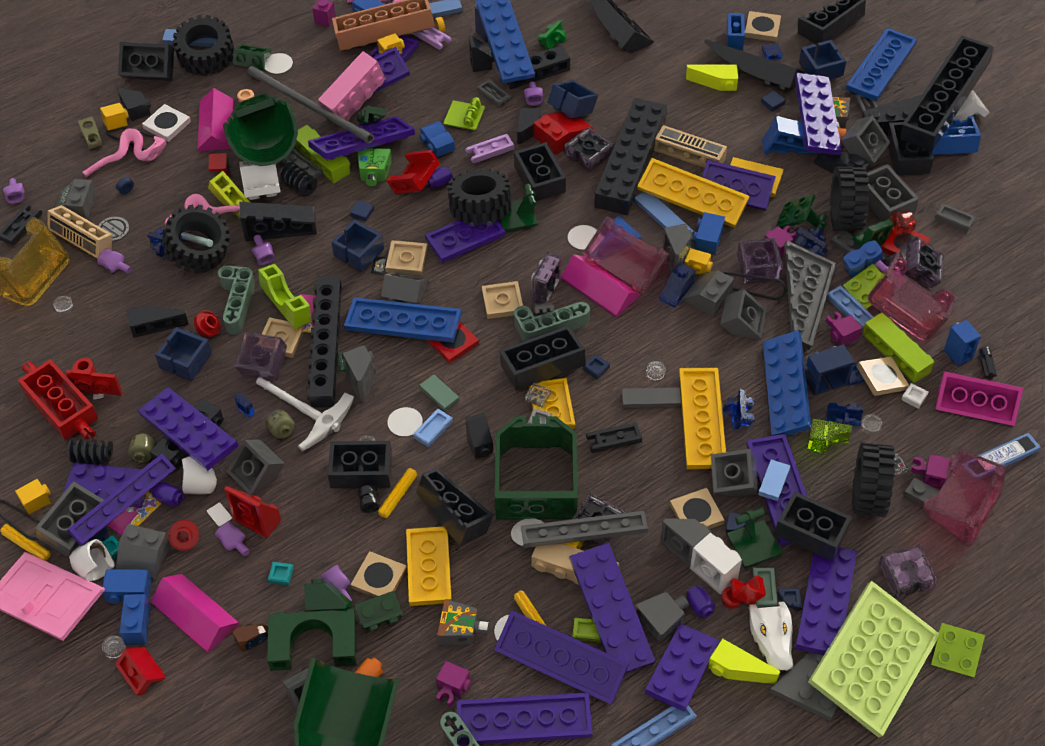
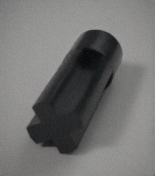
(987, 362)

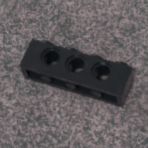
(545, 65)
(167, 447)

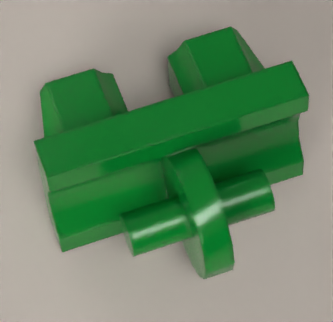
(553, 36)

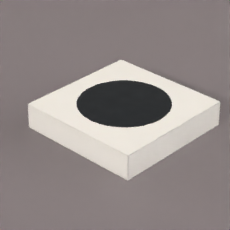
(166, 122)

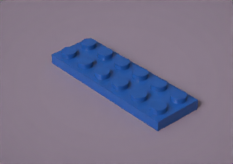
(505, 40)
(881, 64)
(403, 319)
(786, 384)

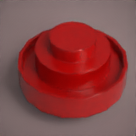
(207, 324)
(183, 535)

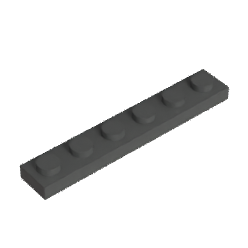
(584, 529)

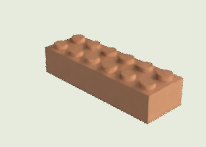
(381, 21)

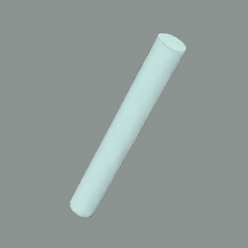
(197, 239)

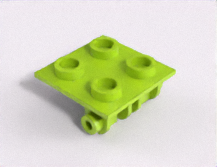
(465, 114)
(862, 284)
(958, 650)

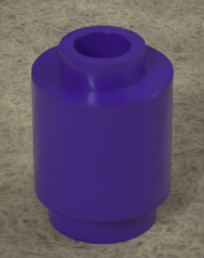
(440, 177)
(168, 494)
(700, 601)

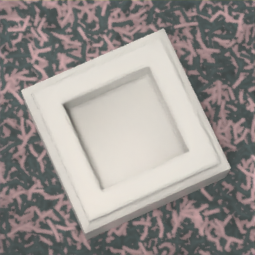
(914, 395)

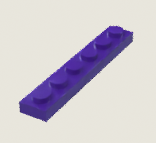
(121, 500)

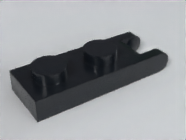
(17, 226)
(615, 437)

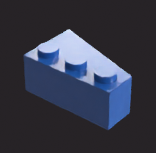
(785, 136)
(959, 138)

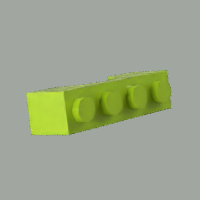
(293, 308)

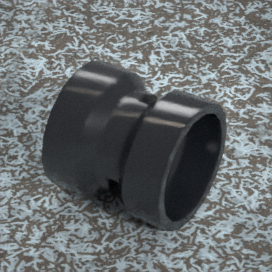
(369, 501)

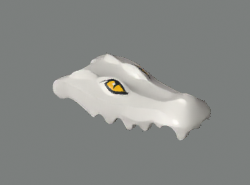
(773, 633)

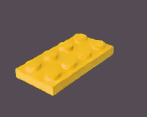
(428, 566)

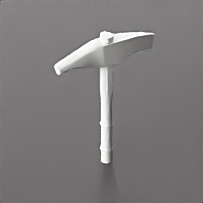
(325, 422)

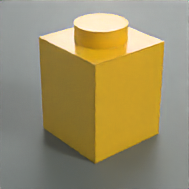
(114, 116)
(33, 496)

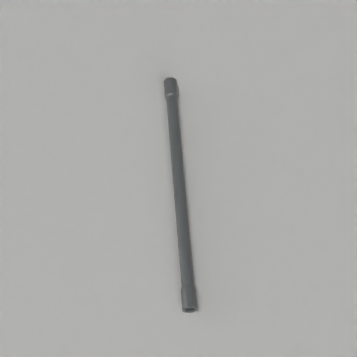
(359, 132)

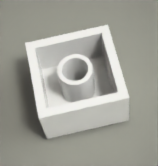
(715, 563)

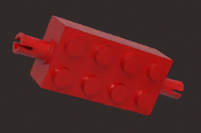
(58, 400)

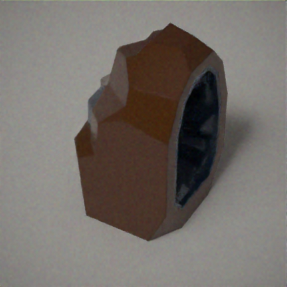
(250, 636)

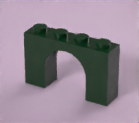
(286, 627)

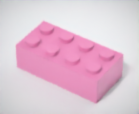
(353, 87)

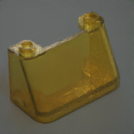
(34, 266)

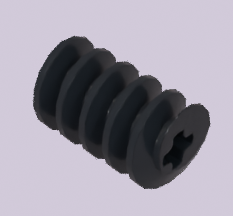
(298, 178)
(89, 453)

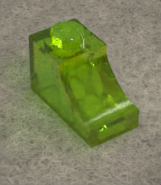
(827, 433)

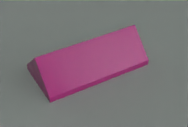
(213, 113)
(598, 285)
(979, 398)
(193, 611)

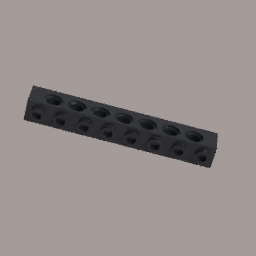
(325, 342)

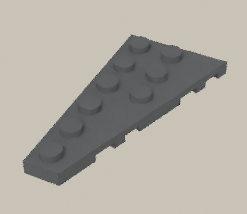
(807, 286)
(797, 690)

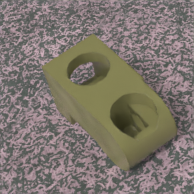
(90, 133)

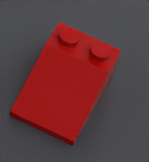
(558, 129)
(252, 512)

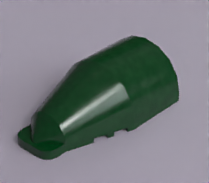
(262, 130)
(343, 708)

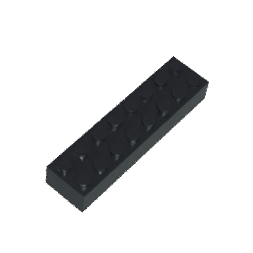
(946, 93)
(630, 156)

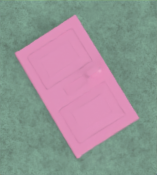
(46, 595)

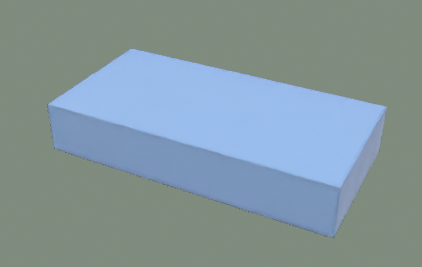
(433, 428)
(774, 480)

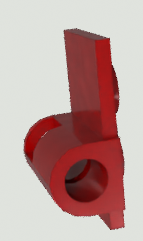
(89, 381)

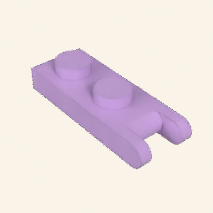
(433, 37)
(490, 148)

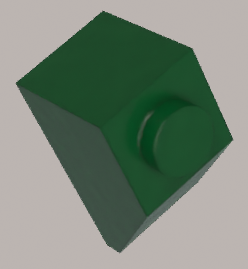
(324, 596)

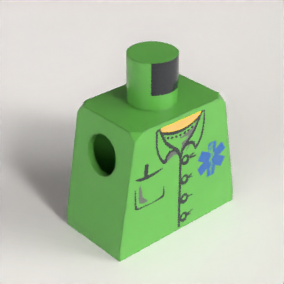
(374, 165)

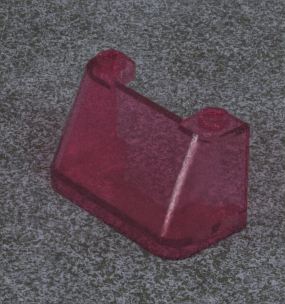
(625, 256)
(909, 302)
(967, 495)

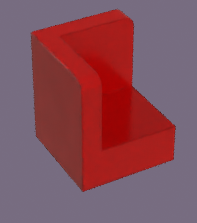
(219, 162)
(750, 591)

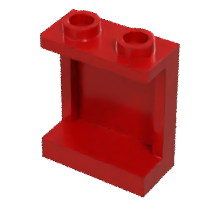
(417, 173)

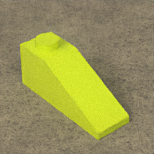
(714, 76)
(226, 191)
(739, 665)

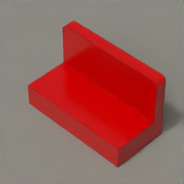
(139, 669)

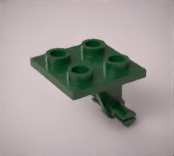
(800, 211)
(521, 212)
(754, 540)

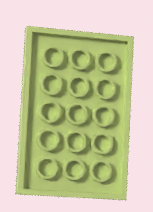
(874, 659)

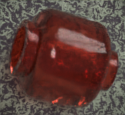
(904, 222)

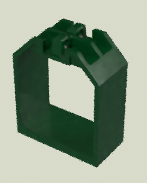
(535, 504)

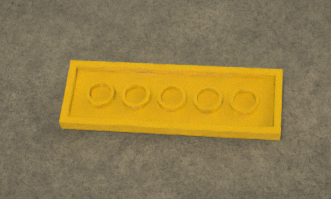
(692, 192)
(701, 416)

